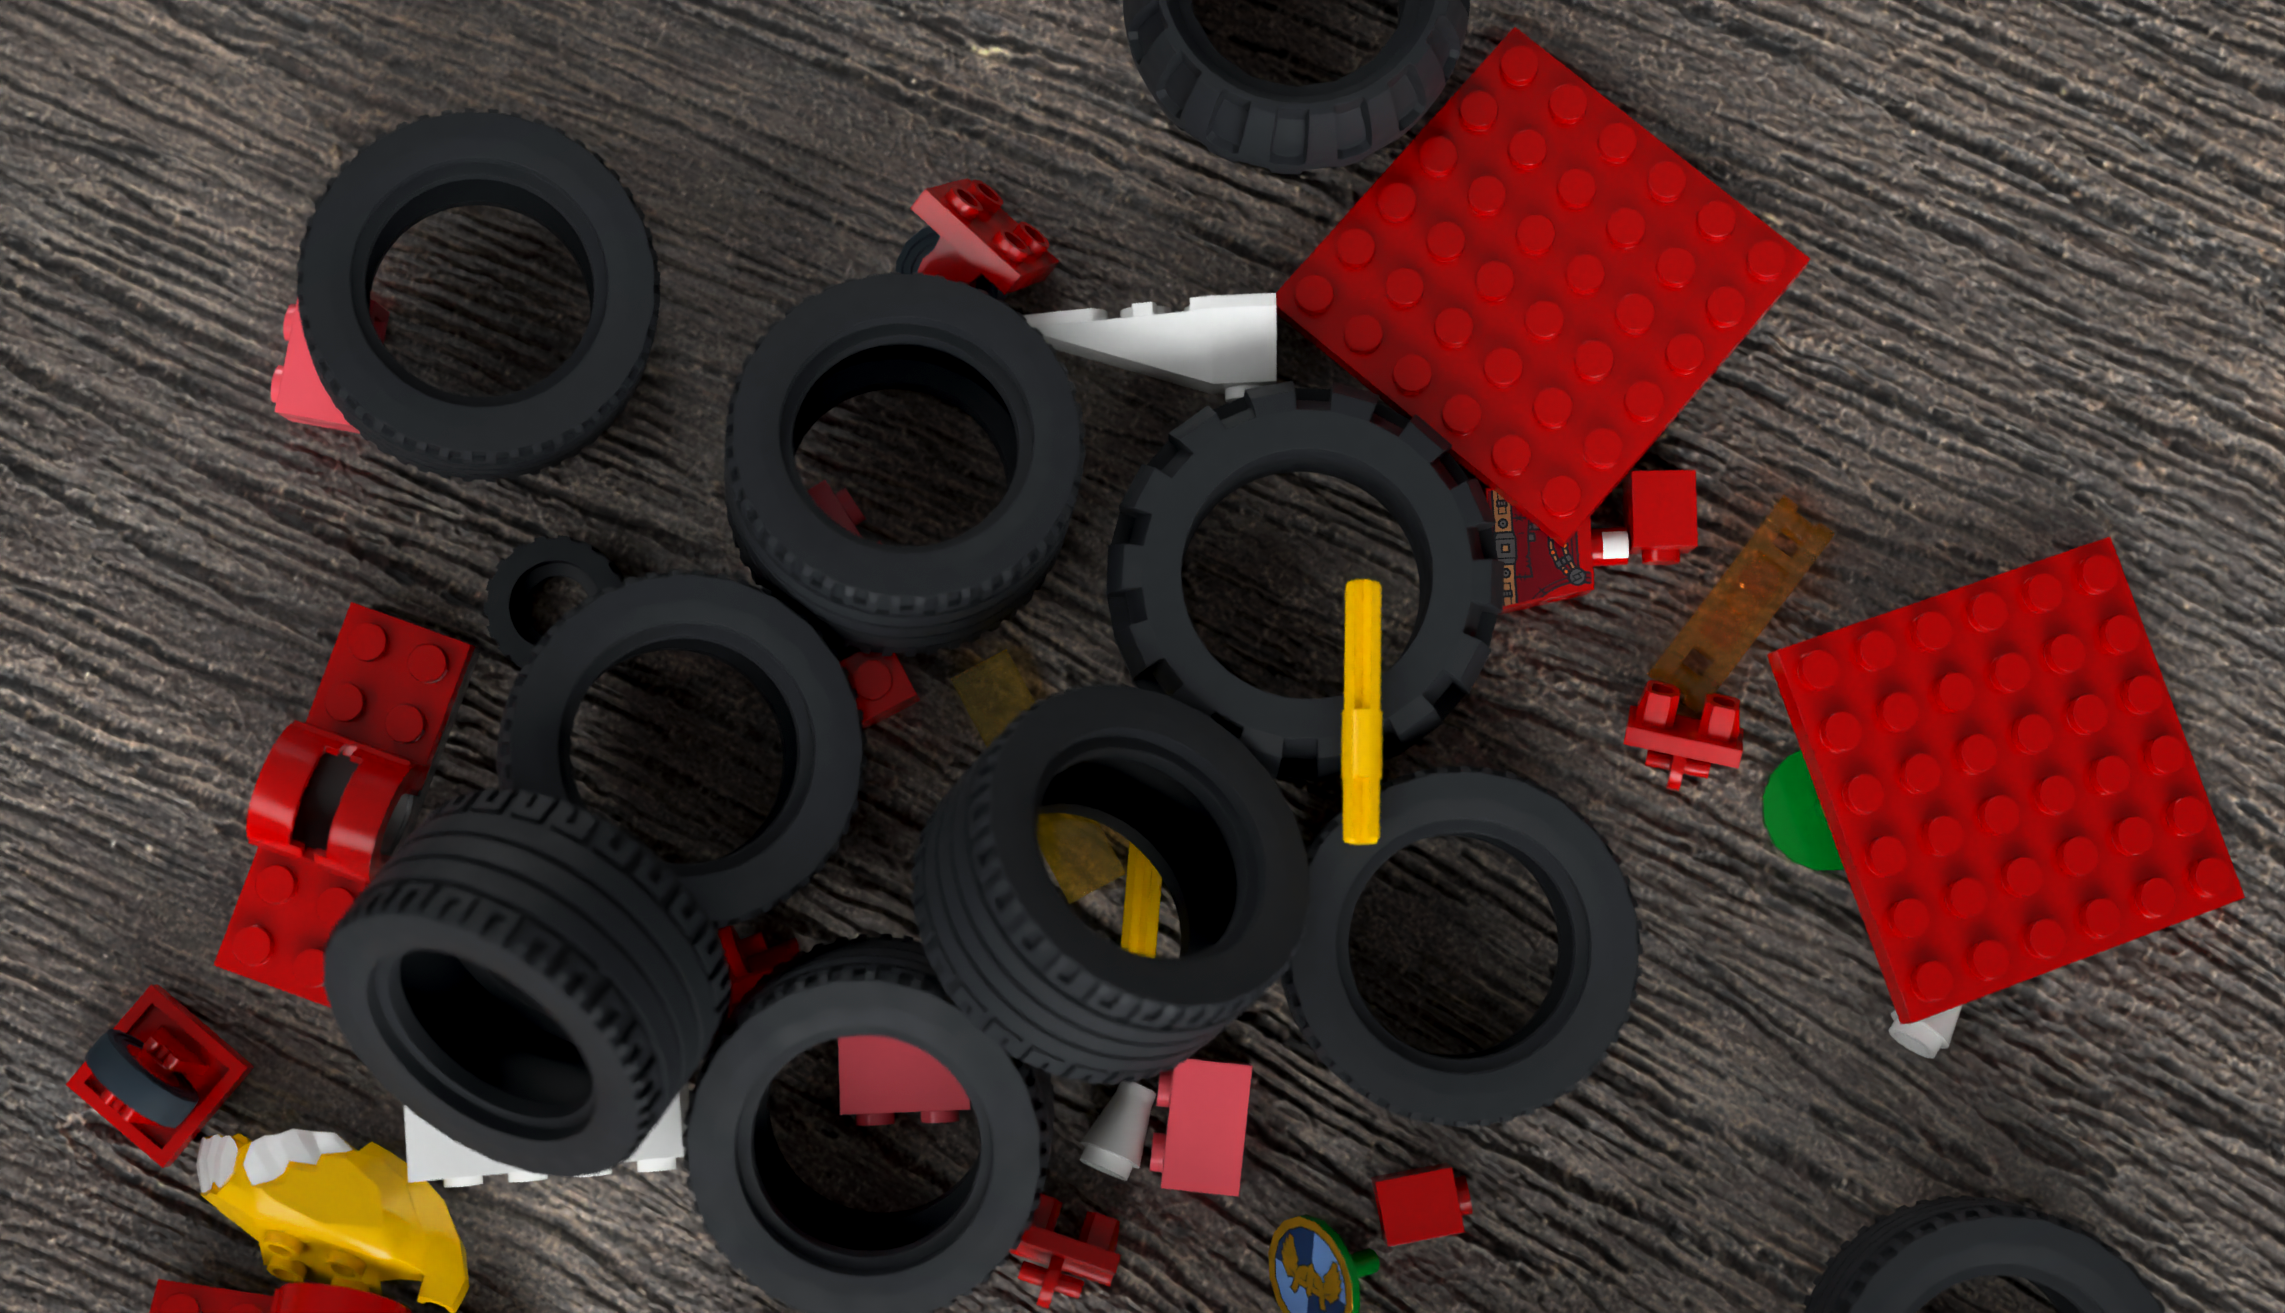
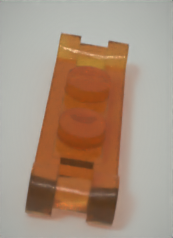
(1741, 603)

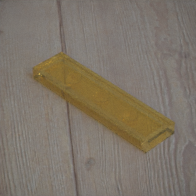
(1070, 843)

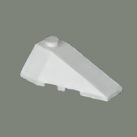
(1211, 346)

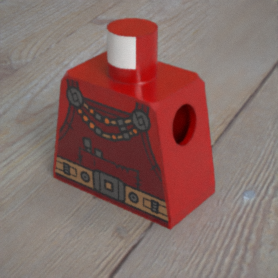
(1539, 568)

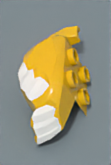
(335, 1213)

